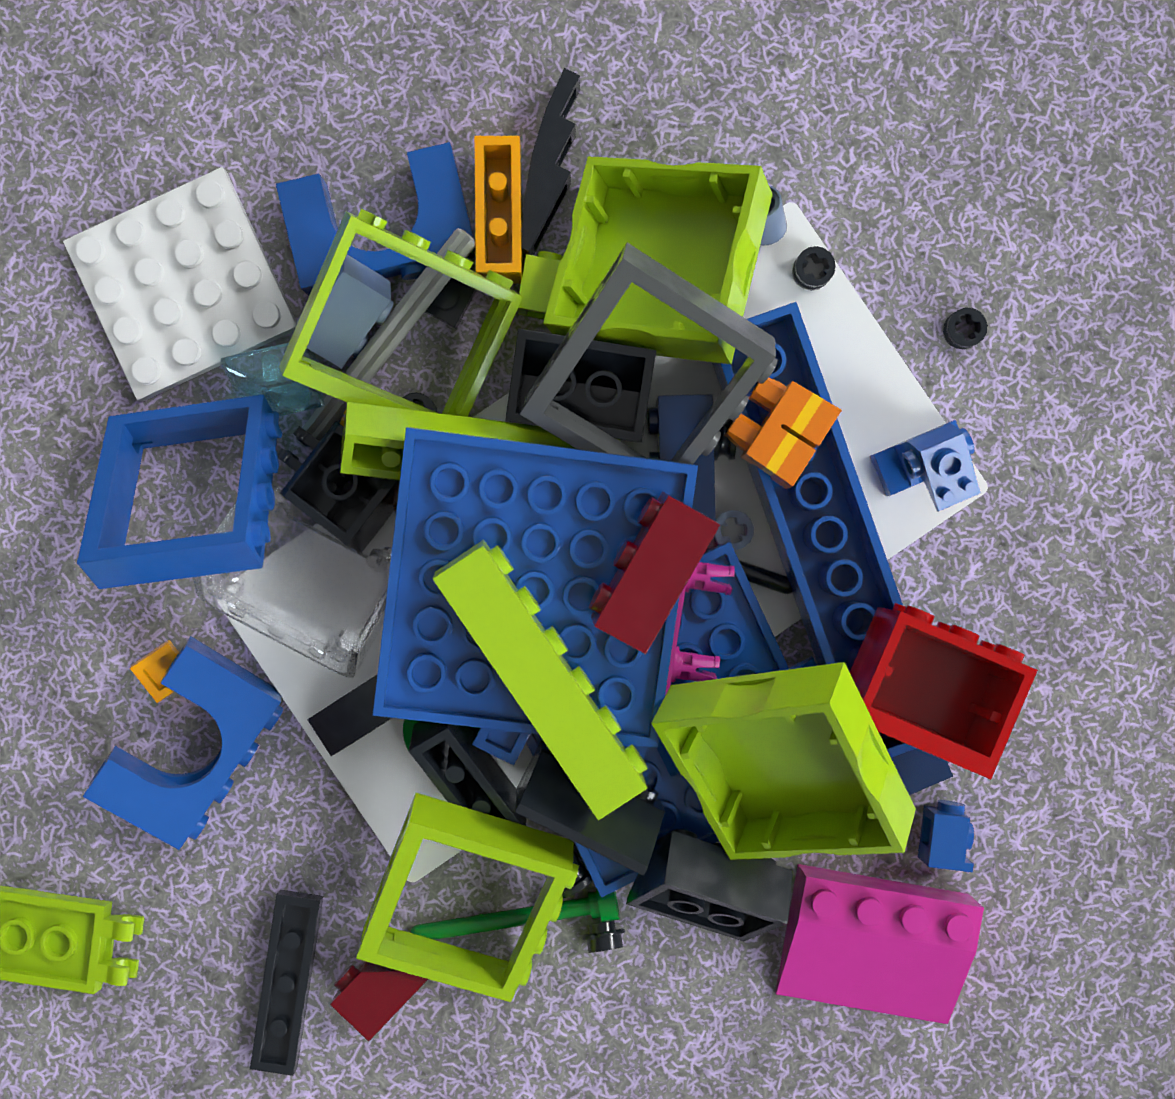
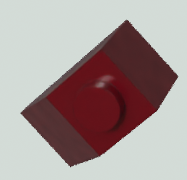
(373, 995)

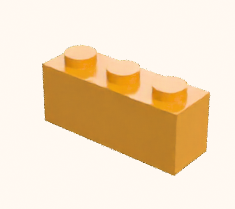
(498, 206)

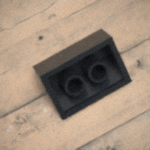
(604, 388)
(554, 802)
(708, 890)

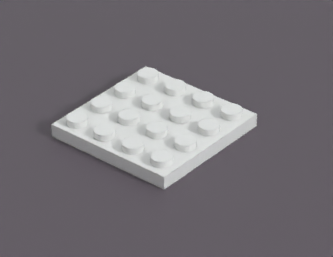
(181, 284)

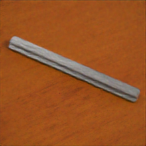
(391, 333)

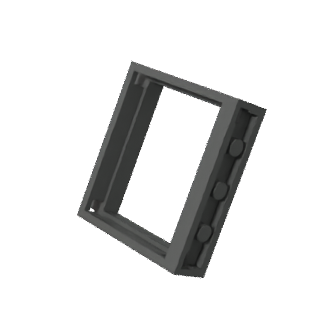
(683, 297)

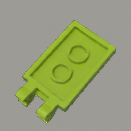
(63, 941)

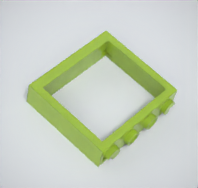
(349, 389)
(486, 837)

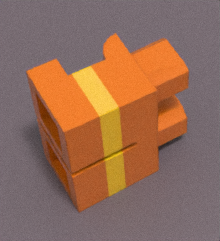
(788, 433)

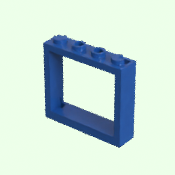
(103, 546)

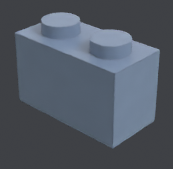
(350, 311)

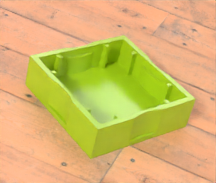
(687, 217)
(787, 764)

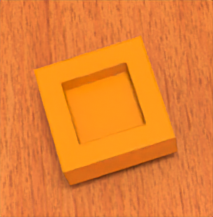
(152, 668)

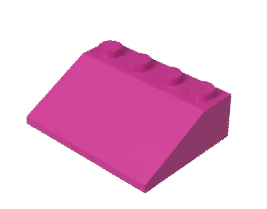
(878, 944)

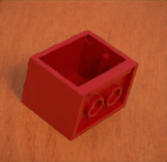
(941, 687)

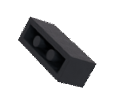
(463, 771)

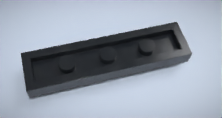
(286, 982)

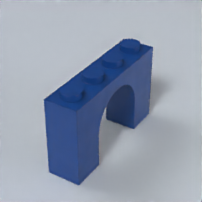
(313, 224)
(176, 804)

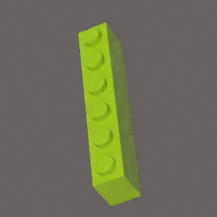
(376, 436)
(541, 679)

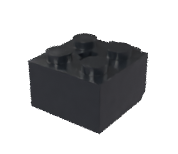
(320, 493)

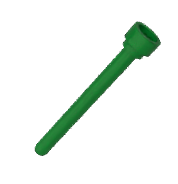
(594, 905)

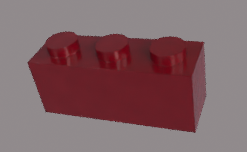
(652, 571)

